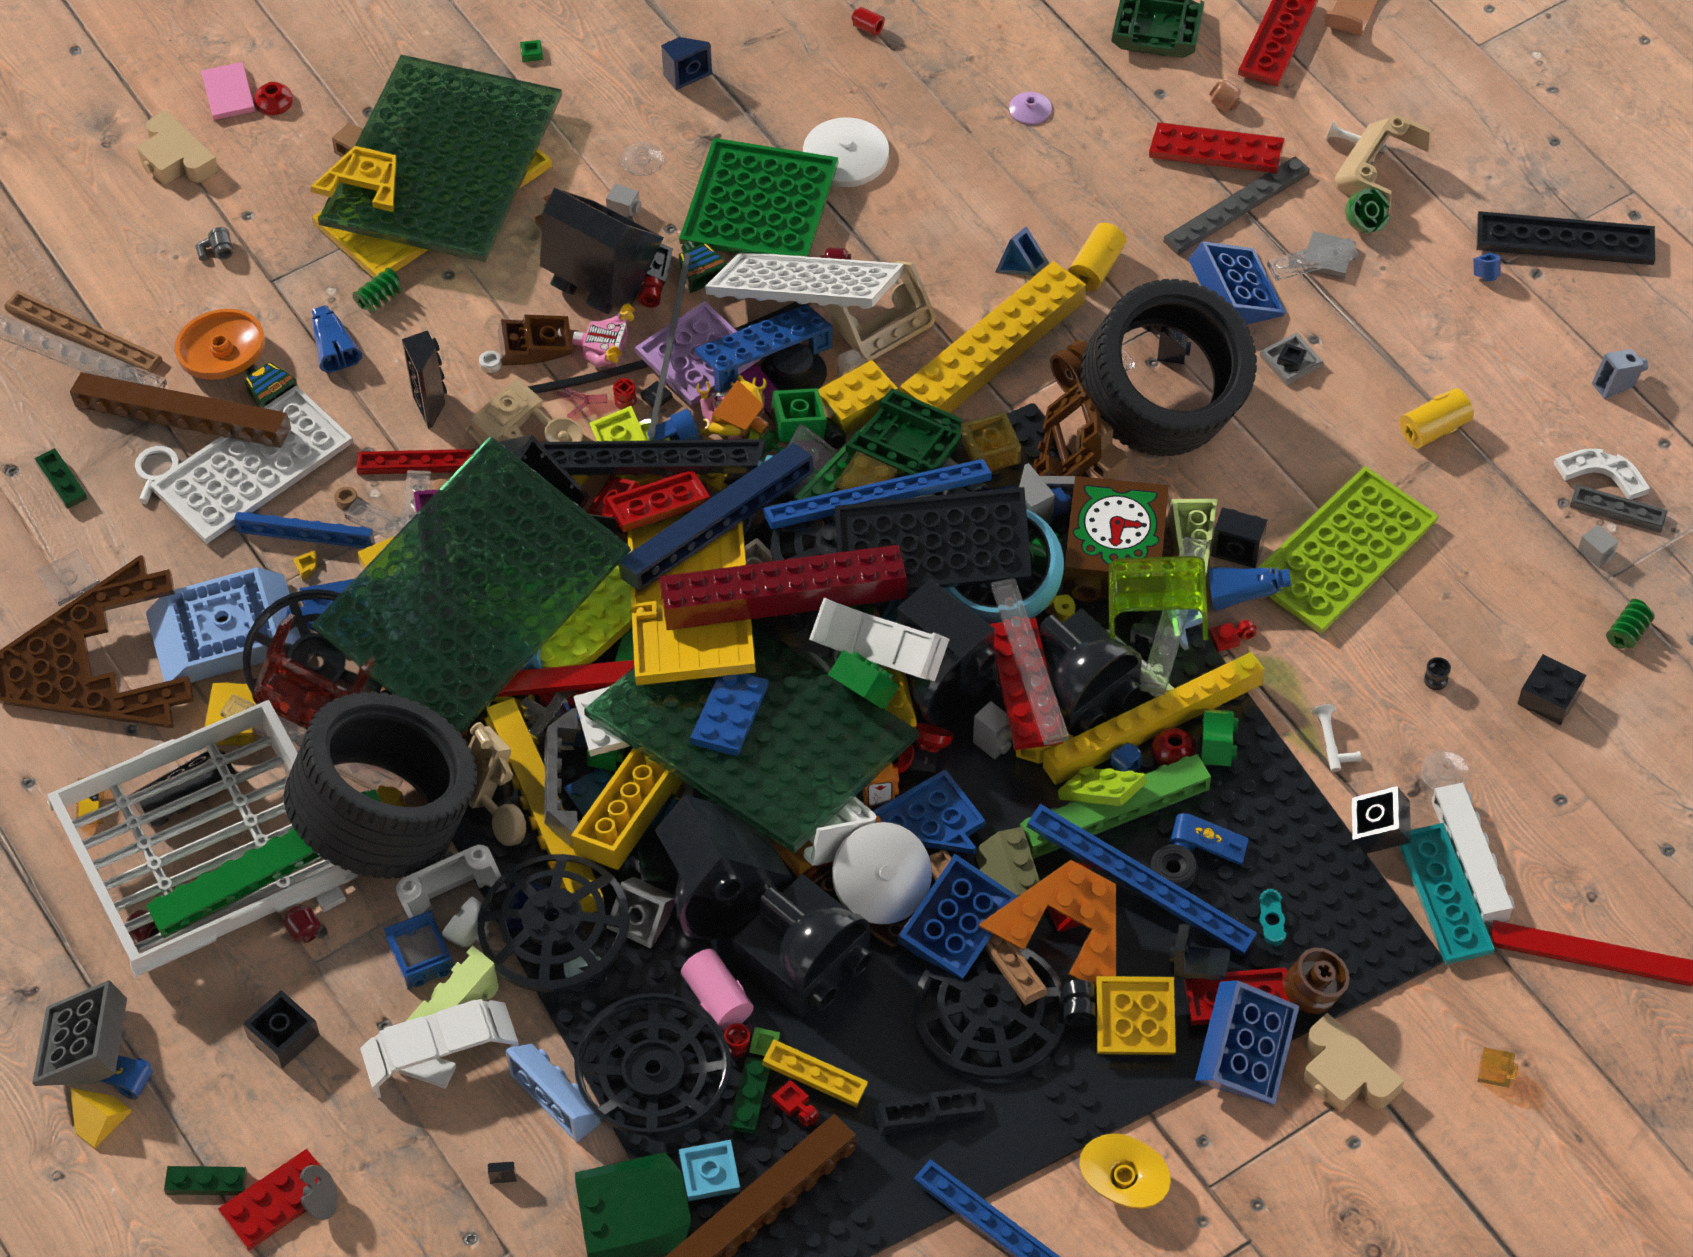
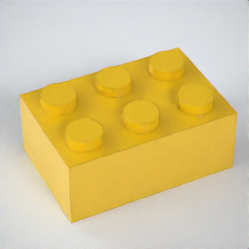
(855, 396)

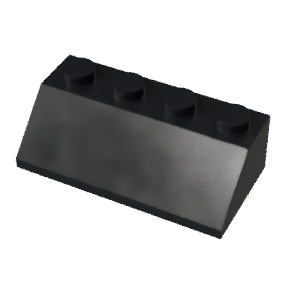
(425, 375)
(180, 790)

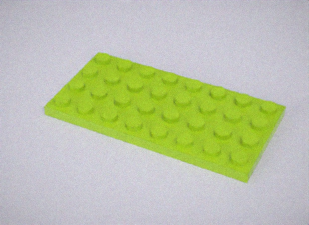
(1347, 547)

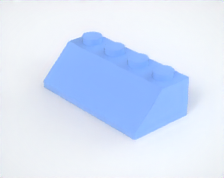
(551, 1090)

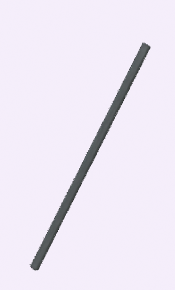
(669, 345)

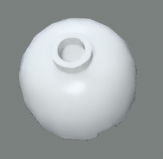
(463, 926)

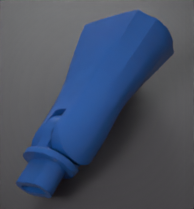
(333, 343)
(1238, 585)

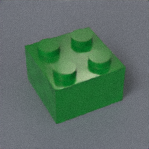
(795, 408)
(864, 678)

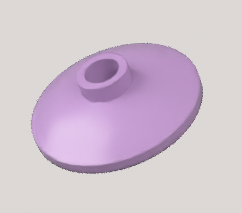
(1030, 108)

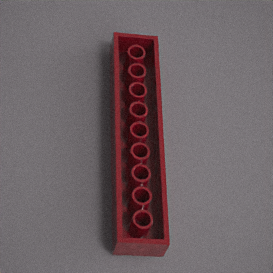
(782, 587)

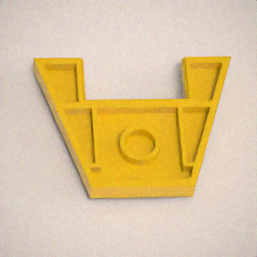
(362, 169)

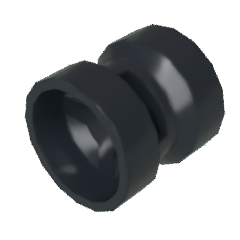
(1437, 673)

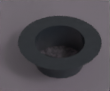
(795, 368)

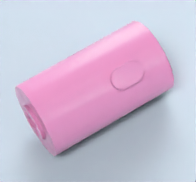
(717, 988)

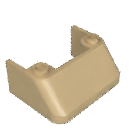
(1357, 169)
(895, 326)

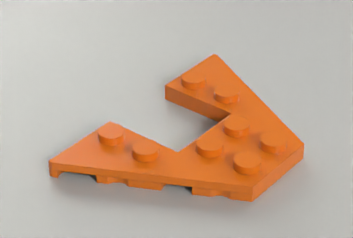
(1080, 897)

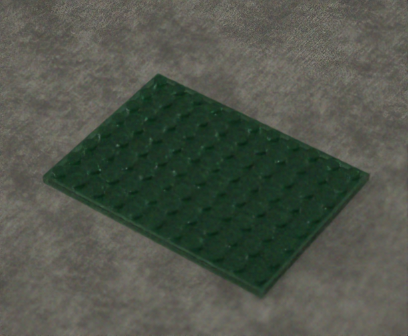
(458, 153)
(472, 586)
(802, 755)

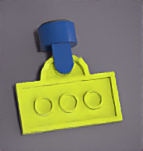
(625, 427)

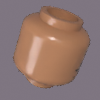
(1225, 95)

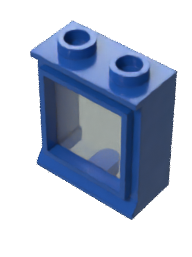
(419, 950)

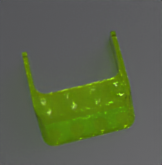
(1157, 585)

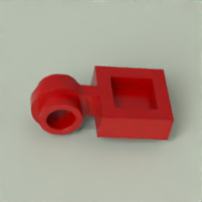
(1227, 637)
(793, 1099)

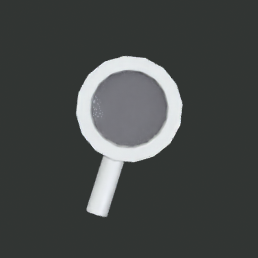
(152, 465)

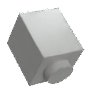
(623, 200)
(1598, 546)

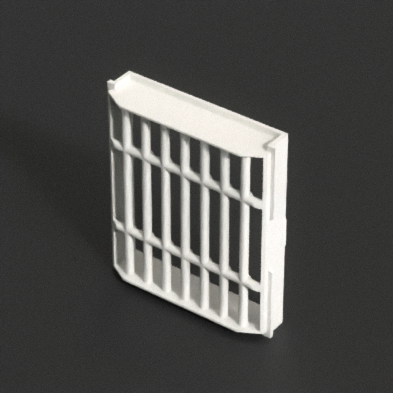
(155, 758)

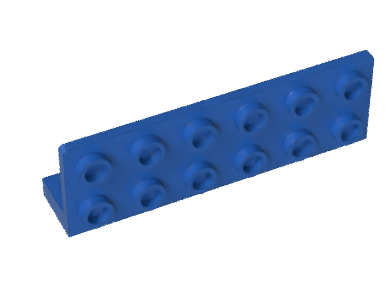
(762, 340)

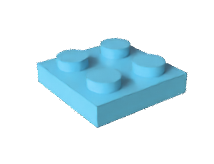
(709, 1170)

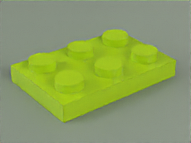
(1102, 786)

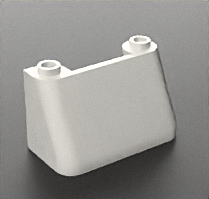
(445, 875)

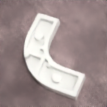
(1596, 461)

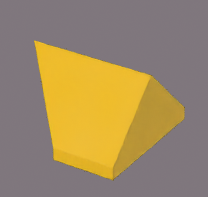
(96, 1115)

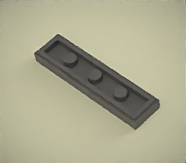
(1618, 508)

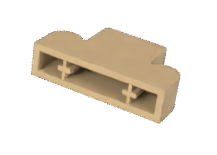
(174, 151)
(1347, 1068)

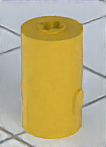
(1098, 255)
(1436, 418)

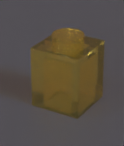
(1497, 1067)

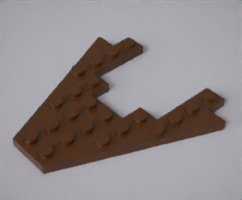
(51, 661)

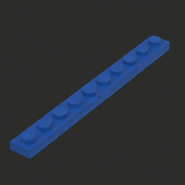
(898, 488)
(1141, 880)

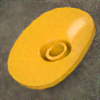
(1125, 1171)

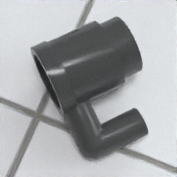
(220, 242)

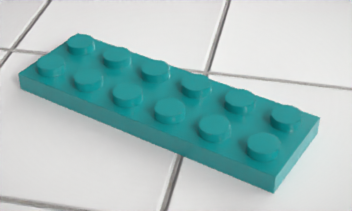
(1445, 895)

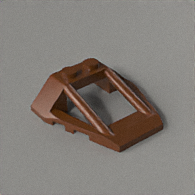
(1090, 435)

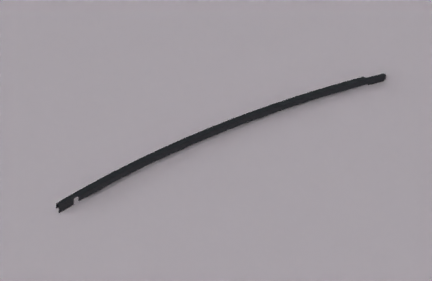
(583, 379)

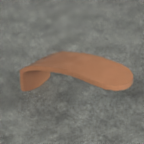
(1351, 15)

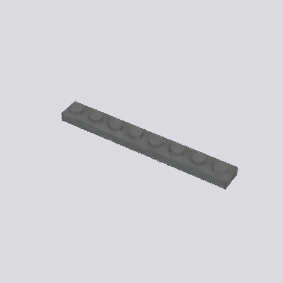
(1236, 205)

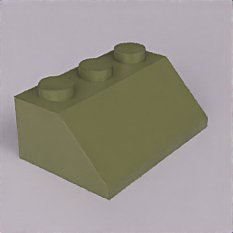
(1008, 860)

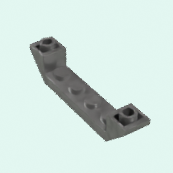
(562, 730)

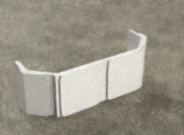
(879, 640)
(436, 1037)

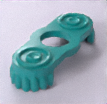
(1271, 904)

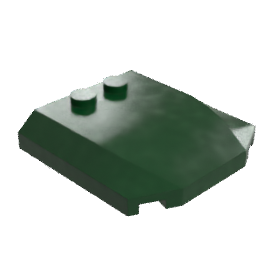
(1158, 26)
(908, 435)
(633, 1208)

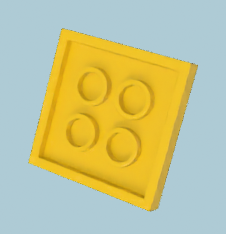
(1135, 1015)

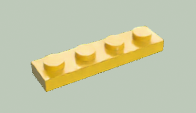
(814, 1073)

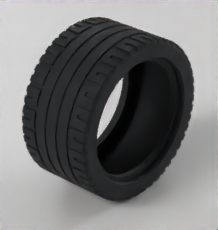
(1206, 321)
(365, 832)

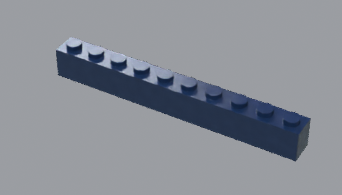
(715, 517)

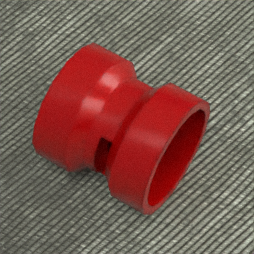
(650, 292)
(624, 393)
(736, 1034)

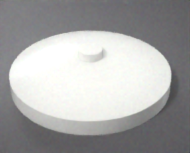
(856, 143)
(881, 872)

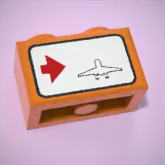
(882, 788)

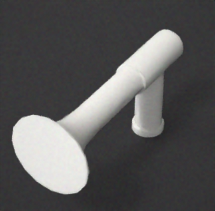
(1335, 131)
(1324, 713)

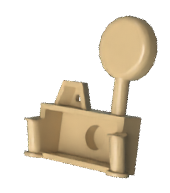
(511, 410)
(492, 769)

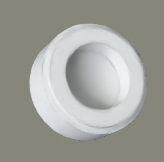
(490, 361)

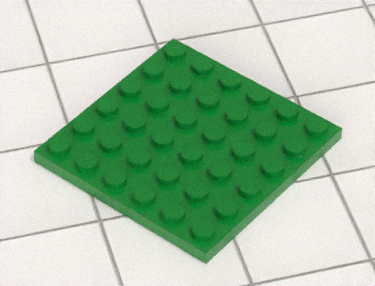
(759, 199)

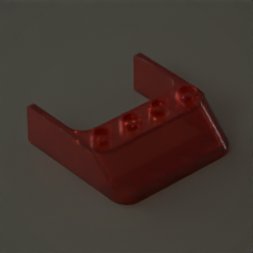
(293, 688)

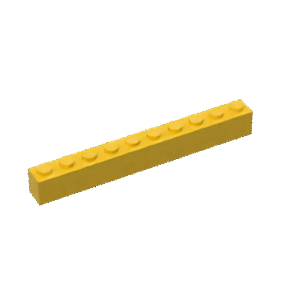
(1154, 716)
(529, 779)

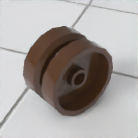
(1067, 365)
(1316, 980)

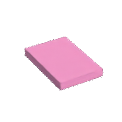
(228, 91)

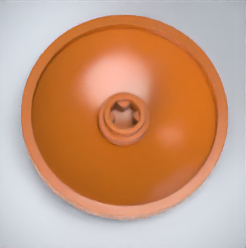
(219, 344)

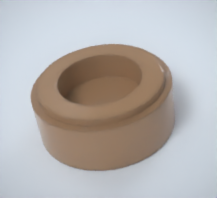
(345, 497)

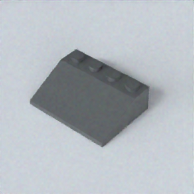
(81, 1037)

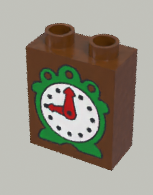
(1108, 524)

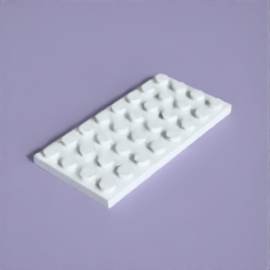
(805, 279)
(246, 475)

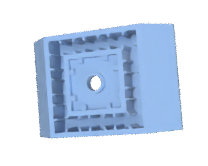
(200, 647)

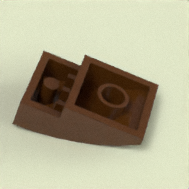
(534, 339)

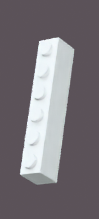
(1471, 845)

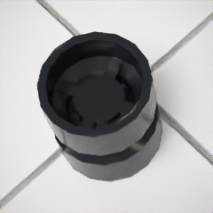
(1079, 1003)

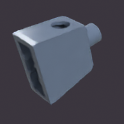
(1618, 372)

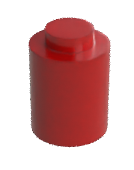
(868, 21)

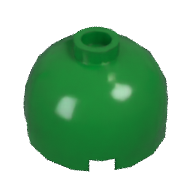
(1367, 211)

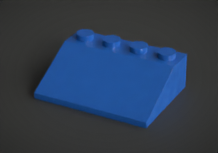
(1239, 278)
(949, 917)
(1247, 1042)

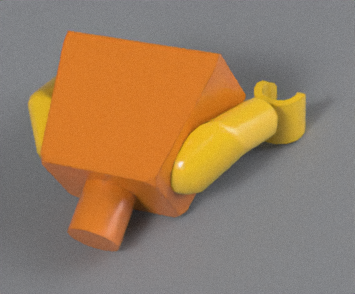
(737, 412)

